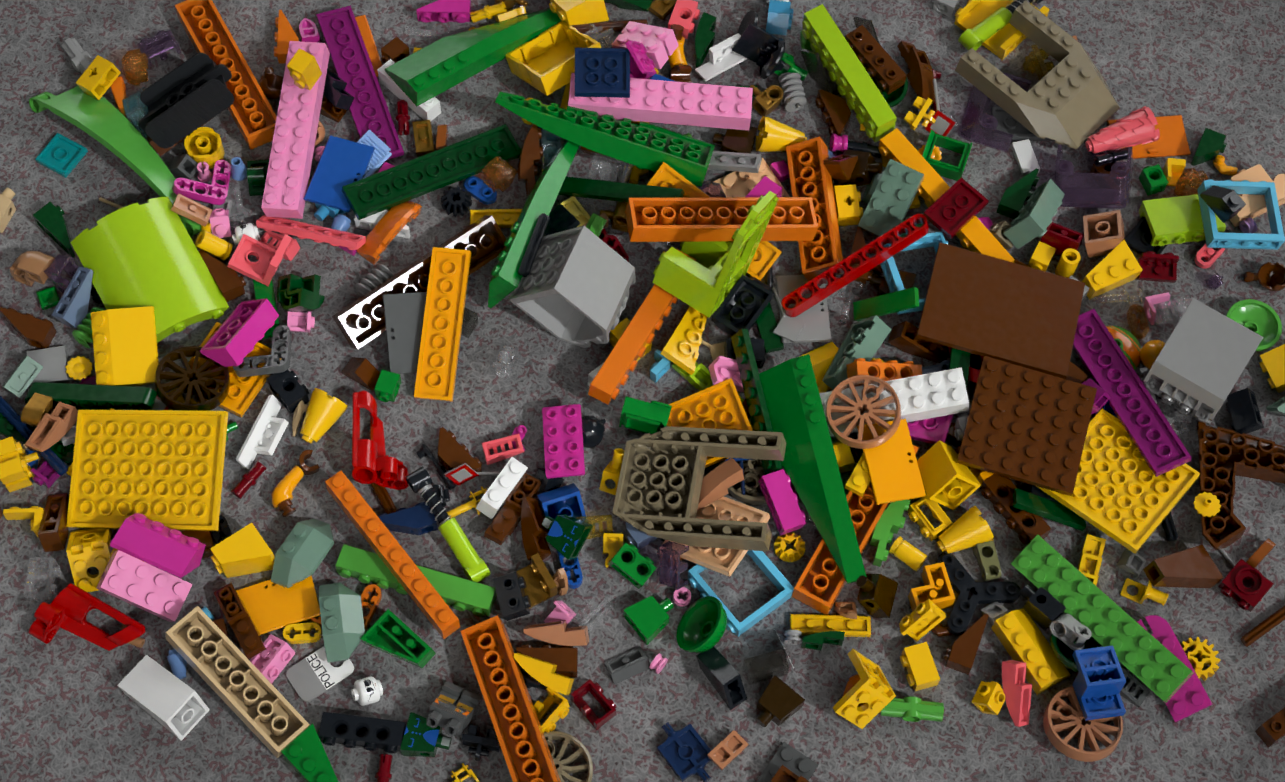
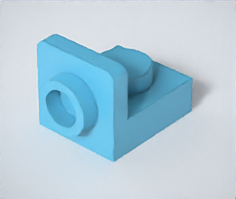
(660, 367)

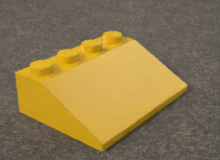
(125, 346)

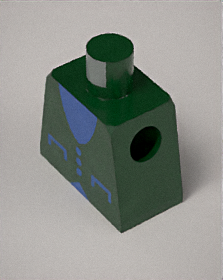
(567, 534)
(421, 739)

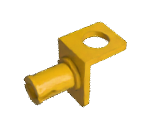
(612, 471)
(1144, 592)

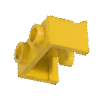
(926, 527)
(560, 712)

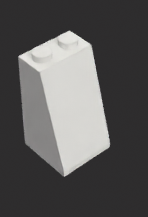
(164, 697)

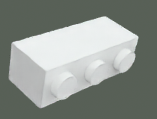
(501, 488)

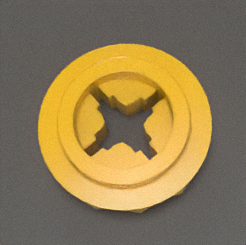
(789, 555)

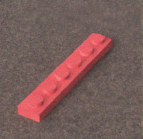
(316, 233)

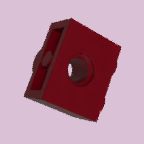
(1246, 597)

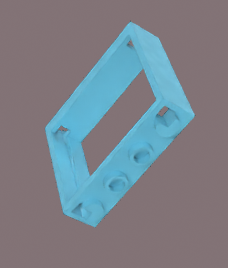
(1243, 240)
(891, 272)
(769, 570)

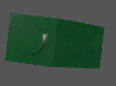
(1209, 146)

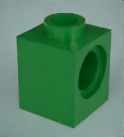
(1153, 186)
(387, 386)

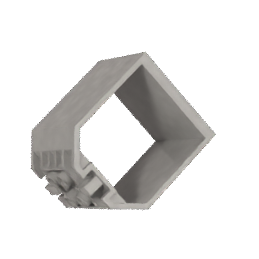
(576, 287)
(1201, 362)

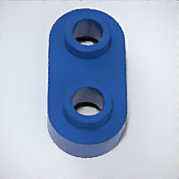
(478, 191)

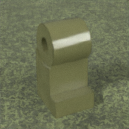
(987, 560)

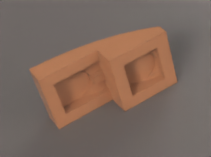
(728, 750)

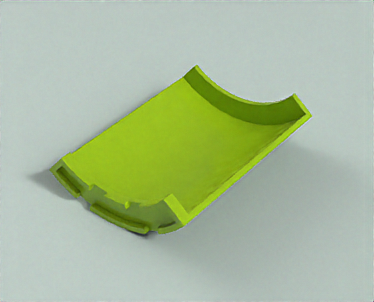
(150, 260)

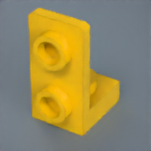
(34, 513)

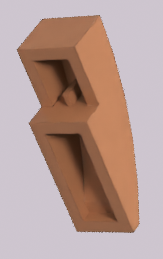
(52, 427)
(717, 482)
(558, 633)

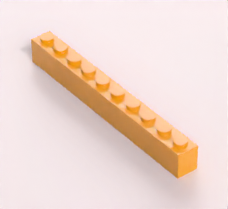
(974, 234)

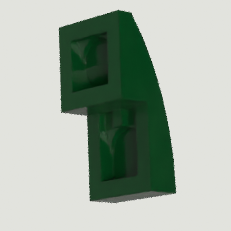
(816, 640)

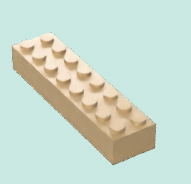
(236, 681)

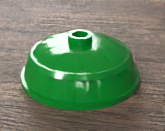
(702, 625)

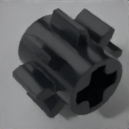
(441, 493)

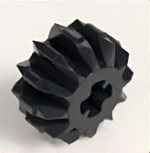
(456, 201)

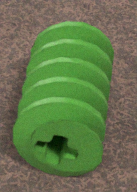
(84, 331)

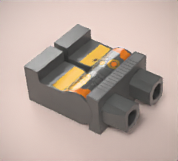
(451, 711)

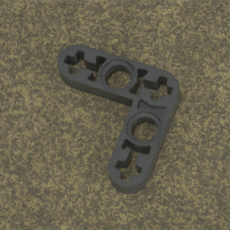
(272, 361)

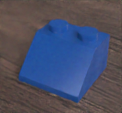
(562, 501)

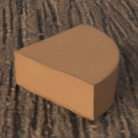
(561, 581)
(846, 609)

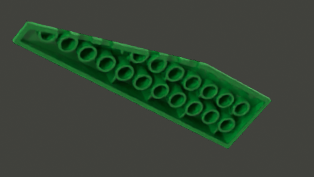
(465, 55)
(632, 143)
(541, 200)

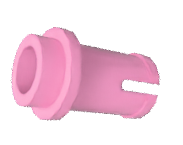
(204, 174)

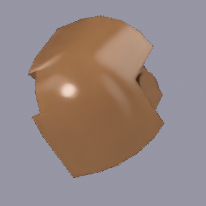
(31, 267)

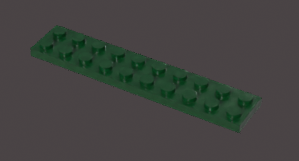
(429, 172)

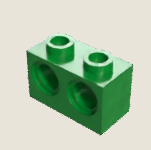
(629, 570)

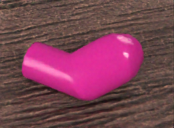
(521, 429)

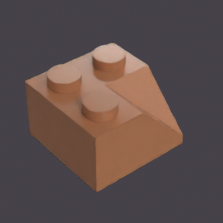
(1102, 232)

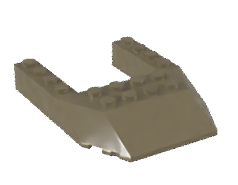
(1066, 102)
(664, 482)

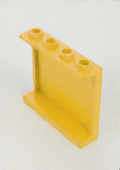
(1004, 40)

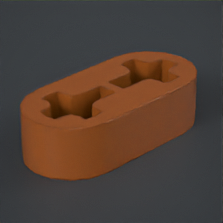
(441, 140)
(1261, 553)

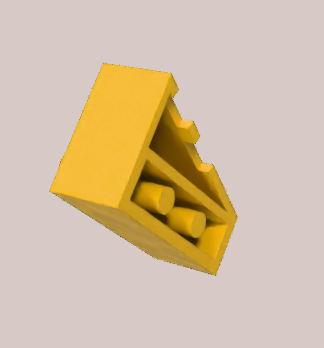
(1113, 271)

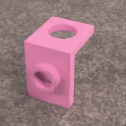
(1150, 301)
(560, 613)

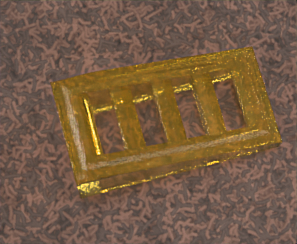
(595, 519)

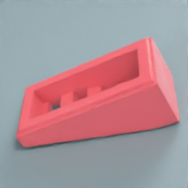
(292, 249)
(493, 444)

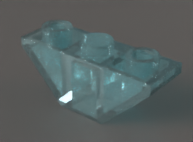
(135, 109)
(551, 144)

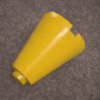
(776, 136)
(321, 415)
(965, 532)

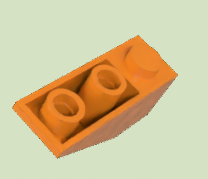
(283, 37)

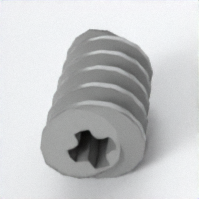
(793, 91)
(372, 280)

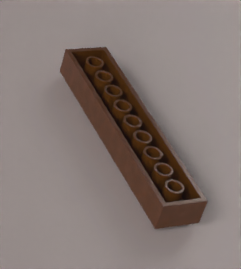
(365, 317)

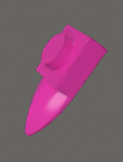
(308, 31)

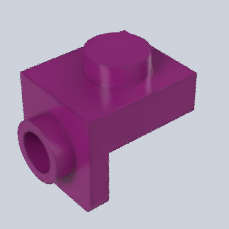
(44, 475)

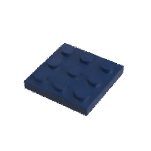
(602, 72)

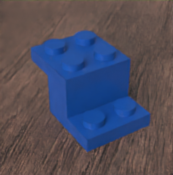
(1099, 683)

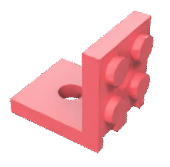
(267, 257)

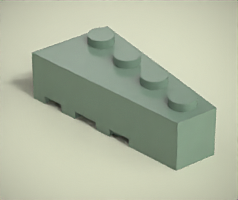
(1035, 215)
(860, 342)

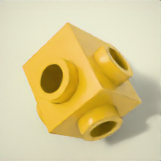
(989, 697)

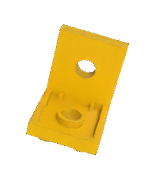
(86, 550)
(871, 689)

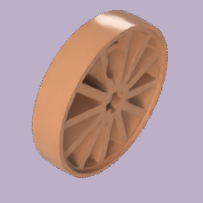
(870, 405)
(1079, 728)

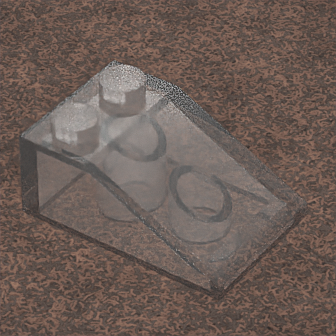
(606, 169)

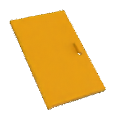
(891, 468)
(279, 605)

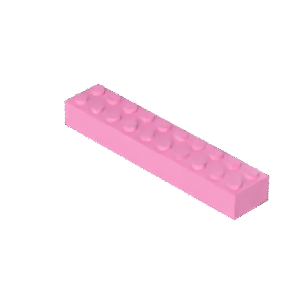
(674, 104)
(294, 138)

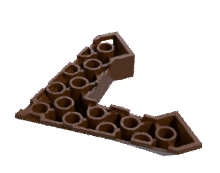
(1220, 459)

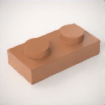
(191, 210)

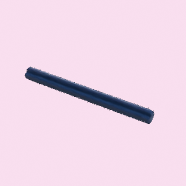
(26, 431)

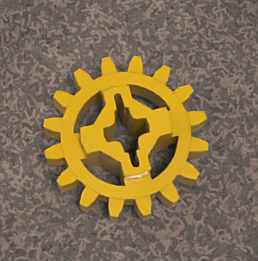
(1204, 654)

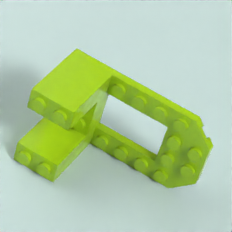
(718, 263)

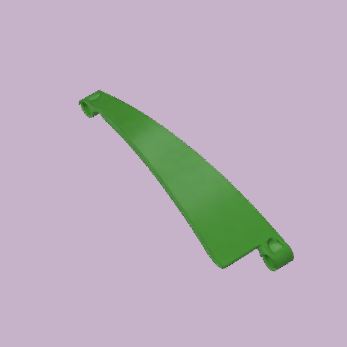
(117, 134)

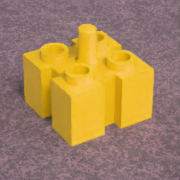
(13, 465)

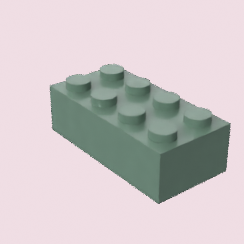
(891, 198)

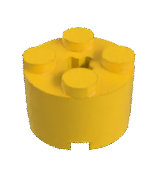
(204, 146)

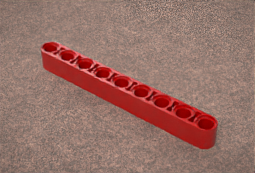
(859, 257)

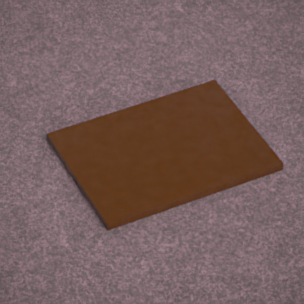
(1001, 310)

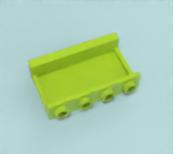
(1175, 220)

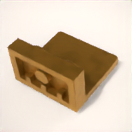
(538, 581)

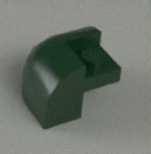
(299, 293)

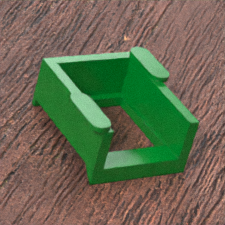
(945, 169)
(644, 415)

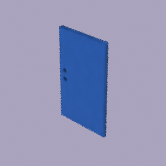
(336, 168)

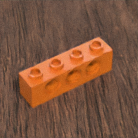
(877, 368)

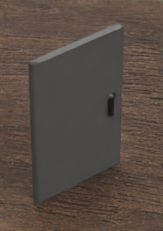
(405, 316)

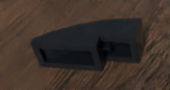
(335, 91)

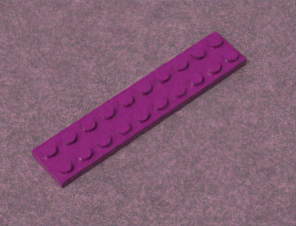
(355, 68)
(1128, 395)

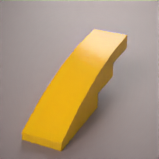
(1091, 557)

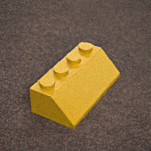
(1027, 644)

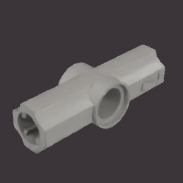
(79, 58)

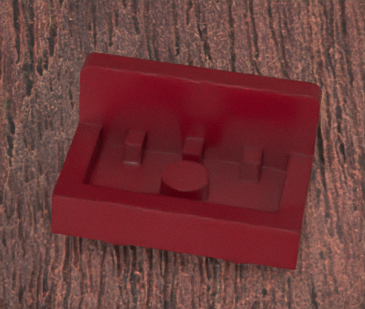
(1158, 267)

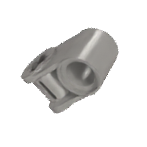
(1070, 631)

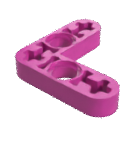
(213, 188)

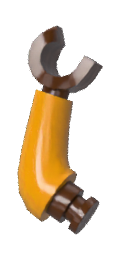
(680, 69)
(283, 491)

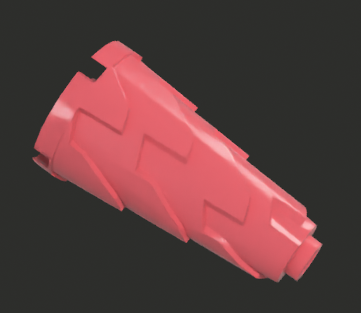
(1126, 132)

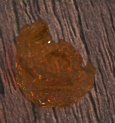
(134, 67)
(499, 174)
(1189, 182)

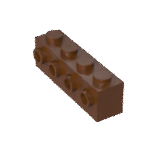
(876, 60)

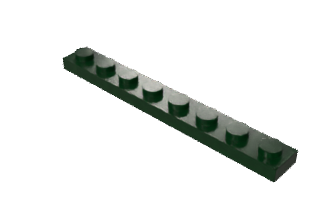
(753, 390)

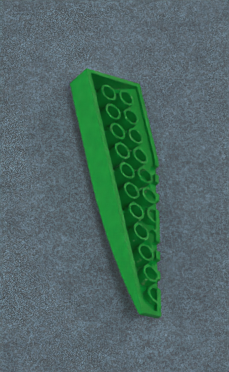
(811, 459)

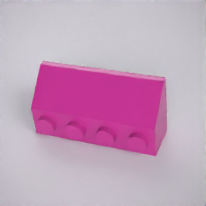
(240, 332)
(158, 545)

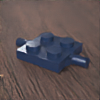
(685, 752)

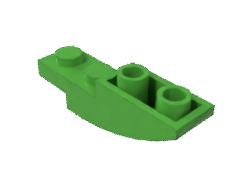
(889, 523)

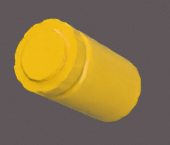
(213, 245)
(1068, 263)
(908, 553)

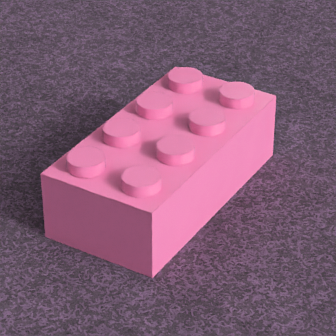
(144, 586)

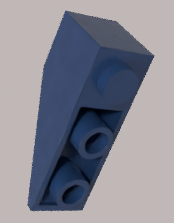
(411, 520)

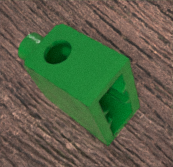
(648, 617)

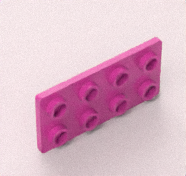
(563, 441)

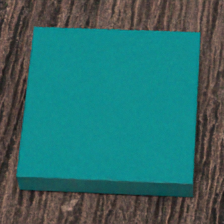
(61, 155)

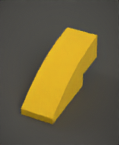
(545, 673)

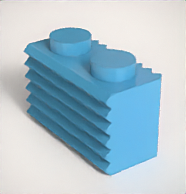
(779, 17)

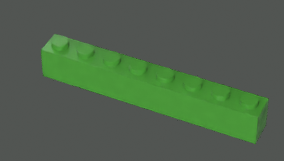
(454, 590)

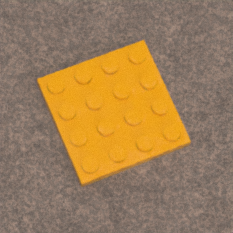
(242, 389)
(711, 408)

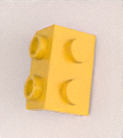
(921, 620)

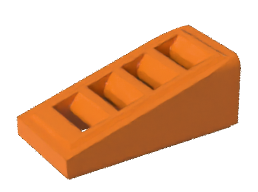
(119, 92)

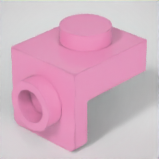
(220, 223)
(300, 321)

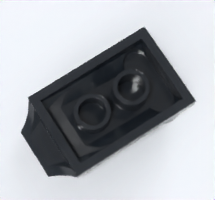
(743, 305)

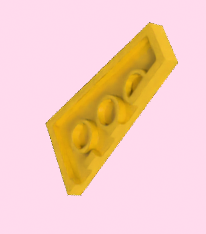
(685, 340)

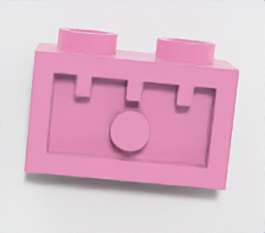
(723, 369)
(274, 658)

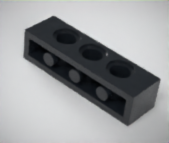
(333, 721)

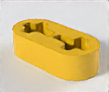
(304, 637)

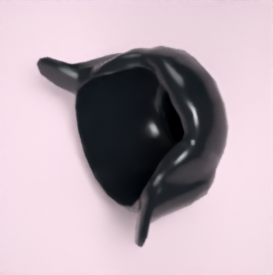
(592, 431)

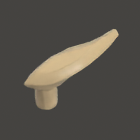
(298, 416)

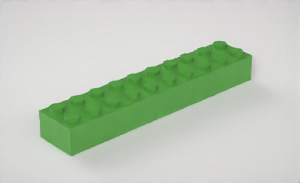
(1106, 620)

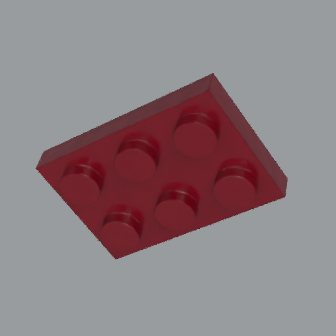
(955, 208)

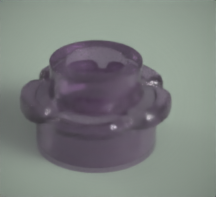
(1215, 281)

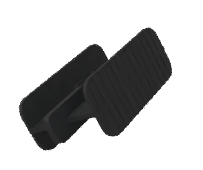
(185, 99)

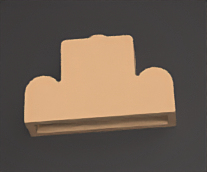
(1256, 204)

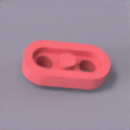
(1209, 255)

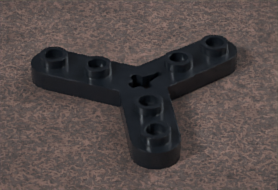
(983, 593)

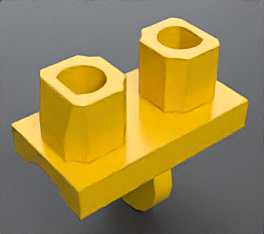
(923, 105)

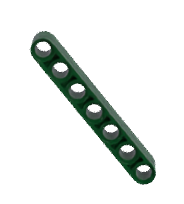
(96, 396)

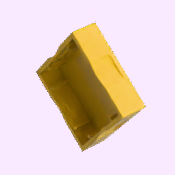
(549, 58)

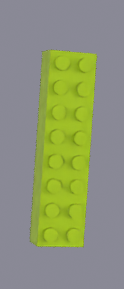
(848, 73)

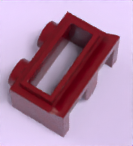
(596, 691)

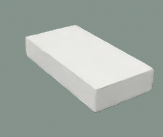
(1025, 156)

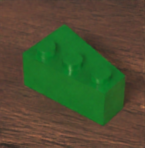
(397, 639)
(309, 757)

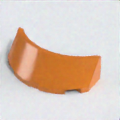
(387, 229)

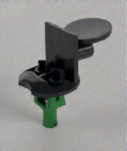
(764, 49)

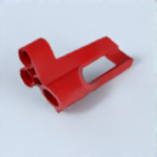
(369, 456)
(69, 613)

